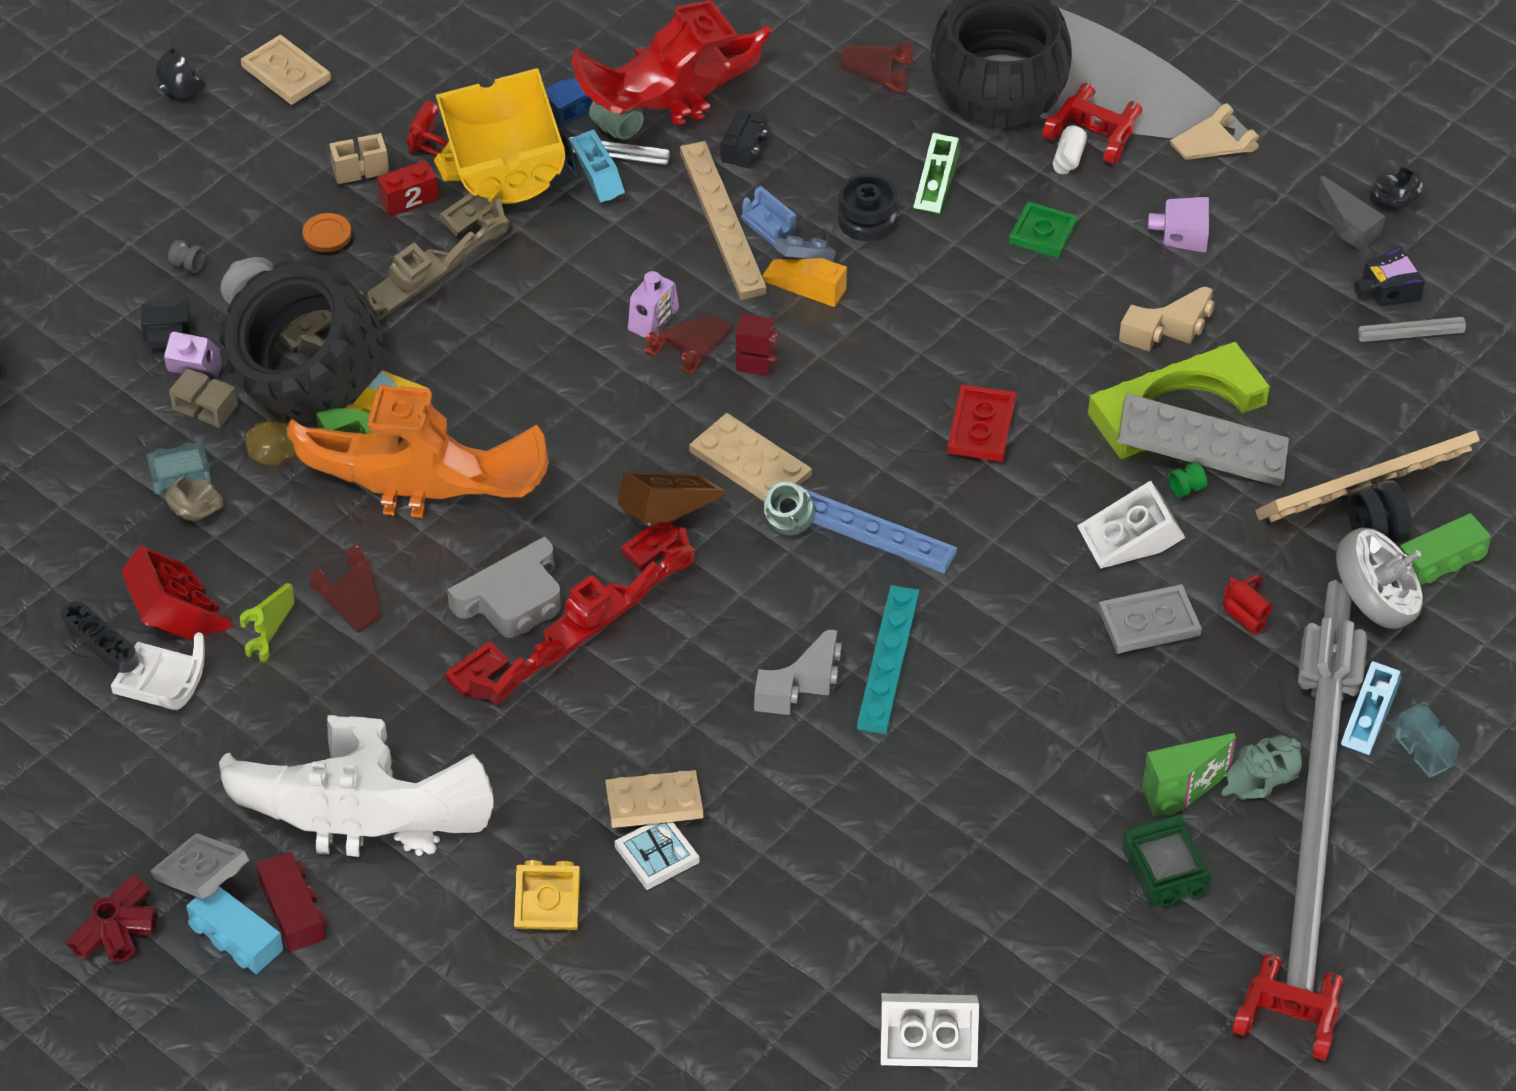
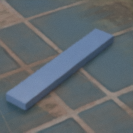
(881, 533)

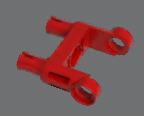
(1080, 111)
(1307, 1005)

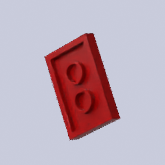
(981, 423)

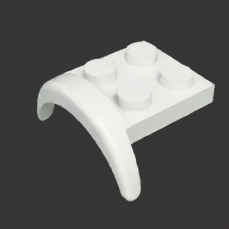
(163, 675)

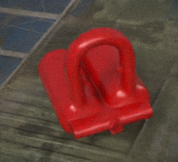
(422, 128)
(1247, 604)

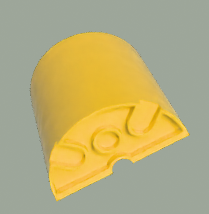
(503, 137)

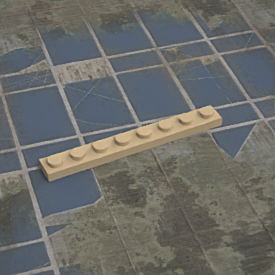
(723, 220)

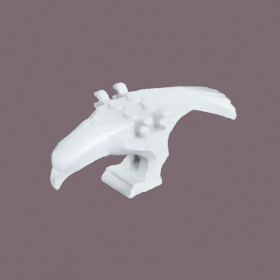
(357, 790)

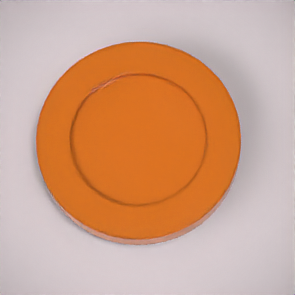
(326, 232)

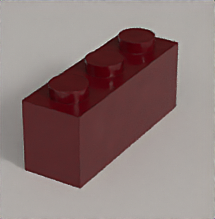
(291, 901)

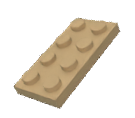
(747, 457)

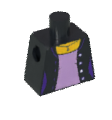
(1391, 279)

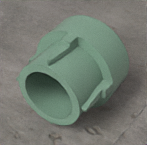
(618, 125)
(792, 522)

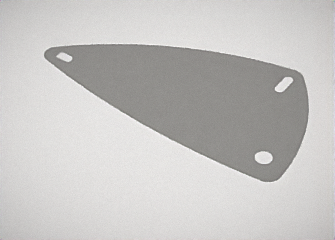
(1128, 73)

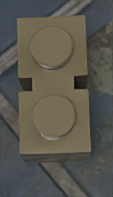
(196, 391)

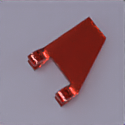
(877, 63)
(693, 337)
(353, 594)

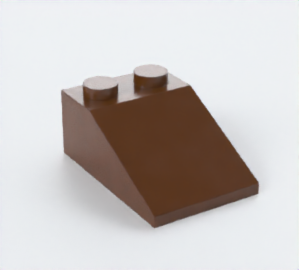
(665, 495)

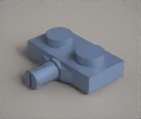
(796, 247)

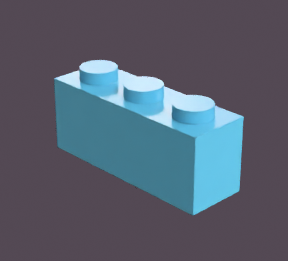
(235, 929)

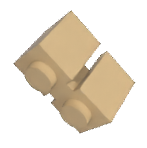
(372, 158)

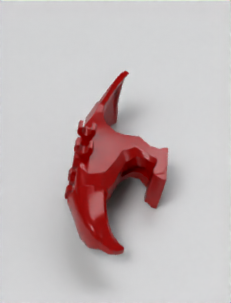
(678, 67)

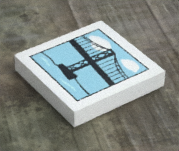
(656, 853)

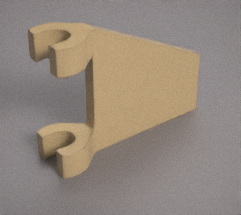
(1212, 139)

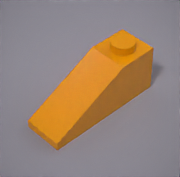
(810, 277)

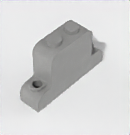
(512, 592)

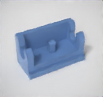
(768, 216)

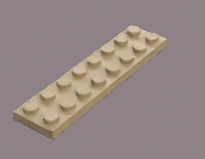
(1368, 477)

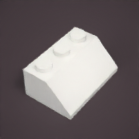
(929, 1030)

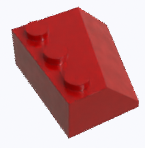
(171, 596)

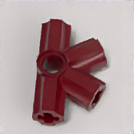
(115, 931)

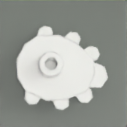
(419, 840)

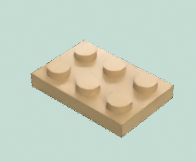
(286, 69)
(654, 798)

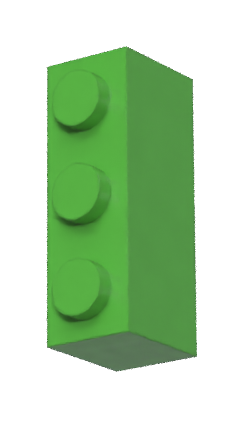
(1448, 548)

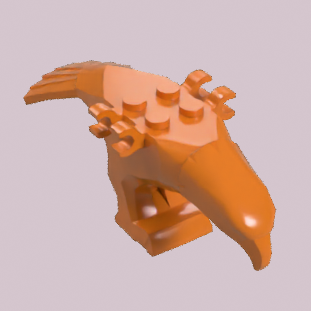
(417, 457)

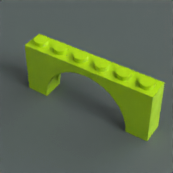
(1220, 371)

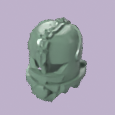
(1264, 767)

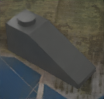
(1350, 216)

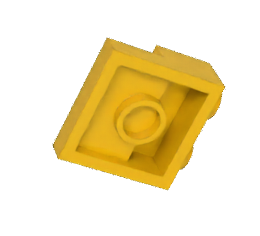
(547, 896)

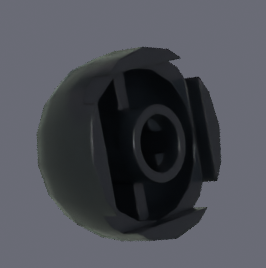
(178, 76)

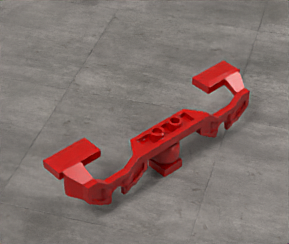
(587, 612)

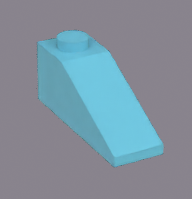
(597, 166)
(1371, 708)

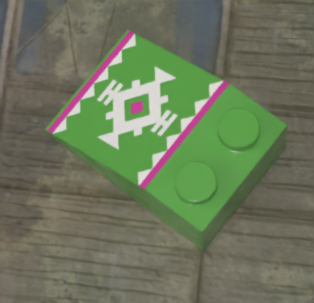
(1185, 772)

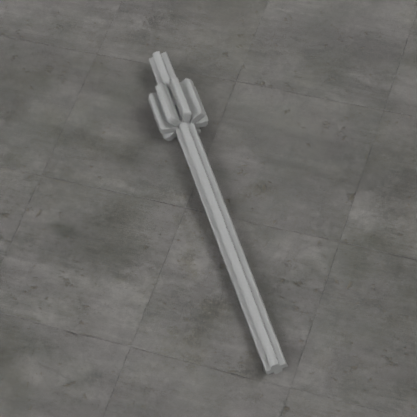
(1330, 665)

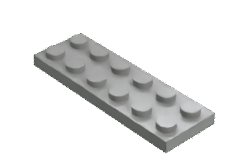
(1203, 440)

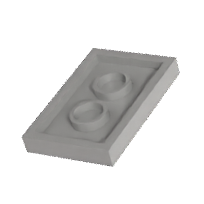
(1149, 618)
(200, 866)

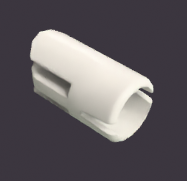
(1069, 149)

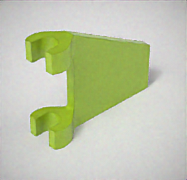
(268, 619)

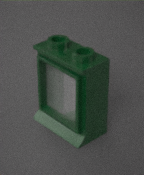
(1166, 861)

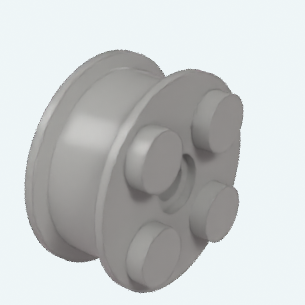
(240, 273)

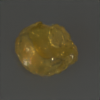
(269, 443)

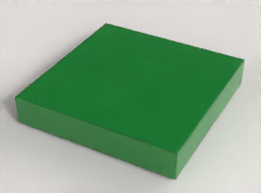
(1043, 229)

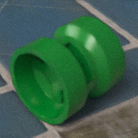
(1186, 480)

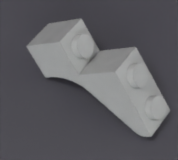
(809, 674)

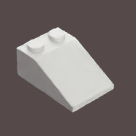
(1131, 528)

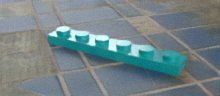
(888, 659)

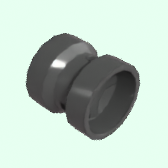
(188, 256)

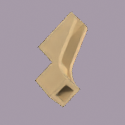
(1178, 320)

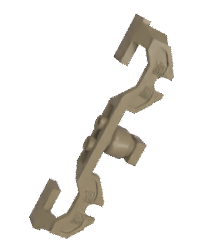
(411, 269)

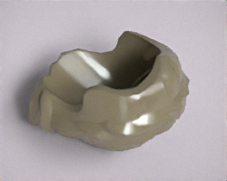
(193, 498)

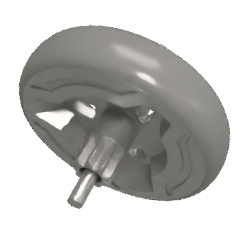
(1379, 578)

